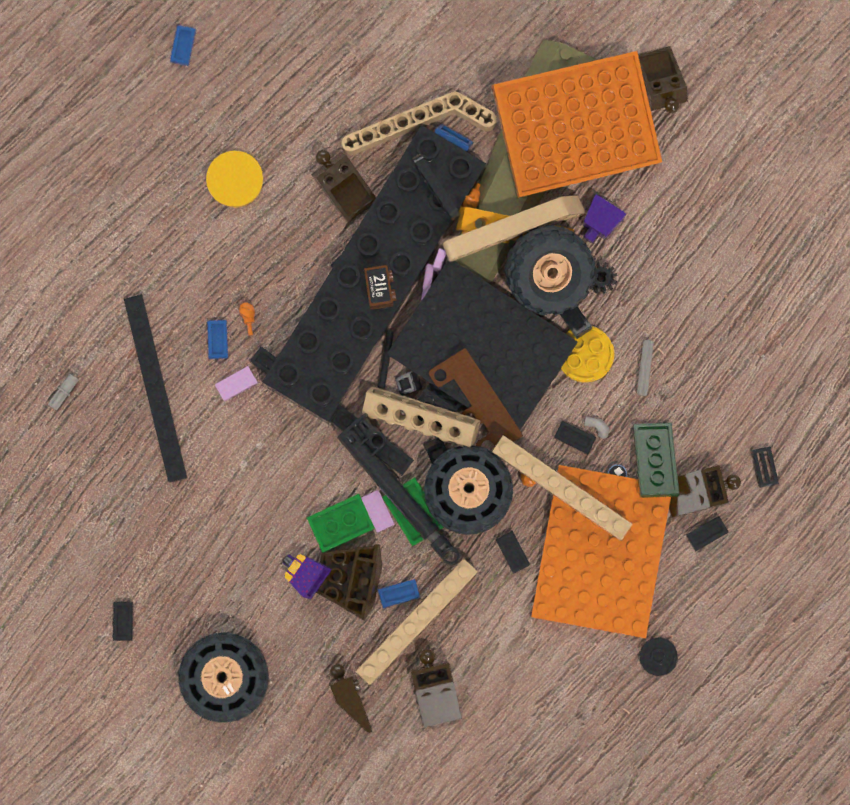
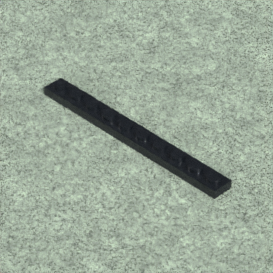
(155, 388)
(343, 419)

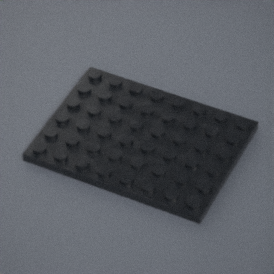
(506, 340)

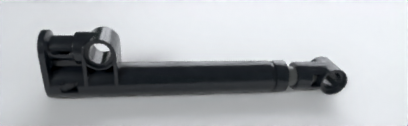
(359, 444)

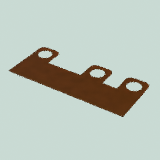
(484, 401)

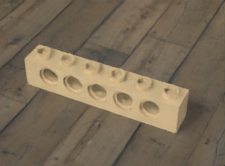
(468, 426)

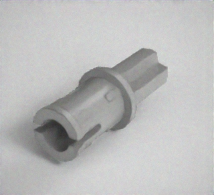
(63, 391)

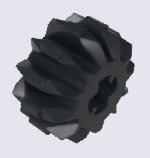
(608, 280)

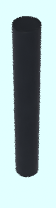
(385, 360)

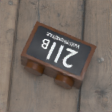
(379, 288)

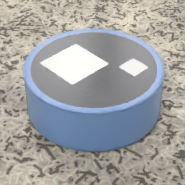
(618, 470)

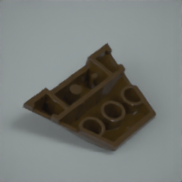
(353, 578)

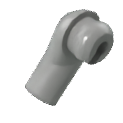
(599, 424)

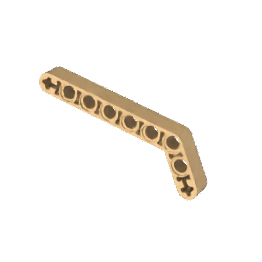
(413, 123)
(500, 231)

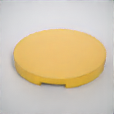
(234, 179)
(590, 357)

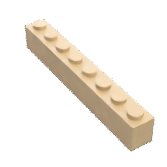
(562, 488)
(416, 622)

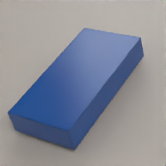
(183, 45)
(454, 137)
(217, 339)
(399, 593)

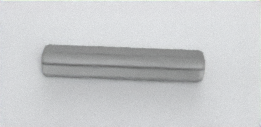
(645, 367)

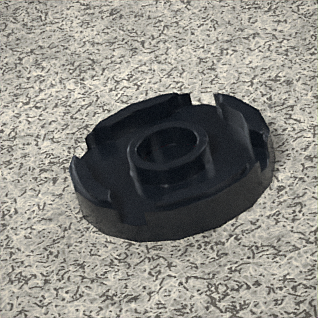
(658, 656)

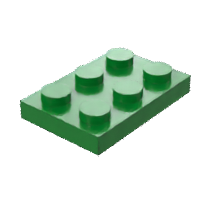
(417, 493)
(340, 523)

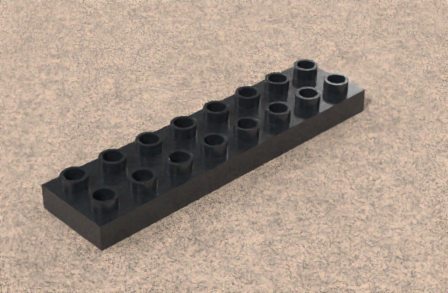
(397, 231)

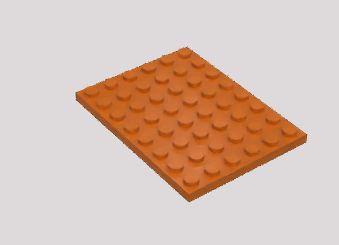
(577, 123)
(590, 574)

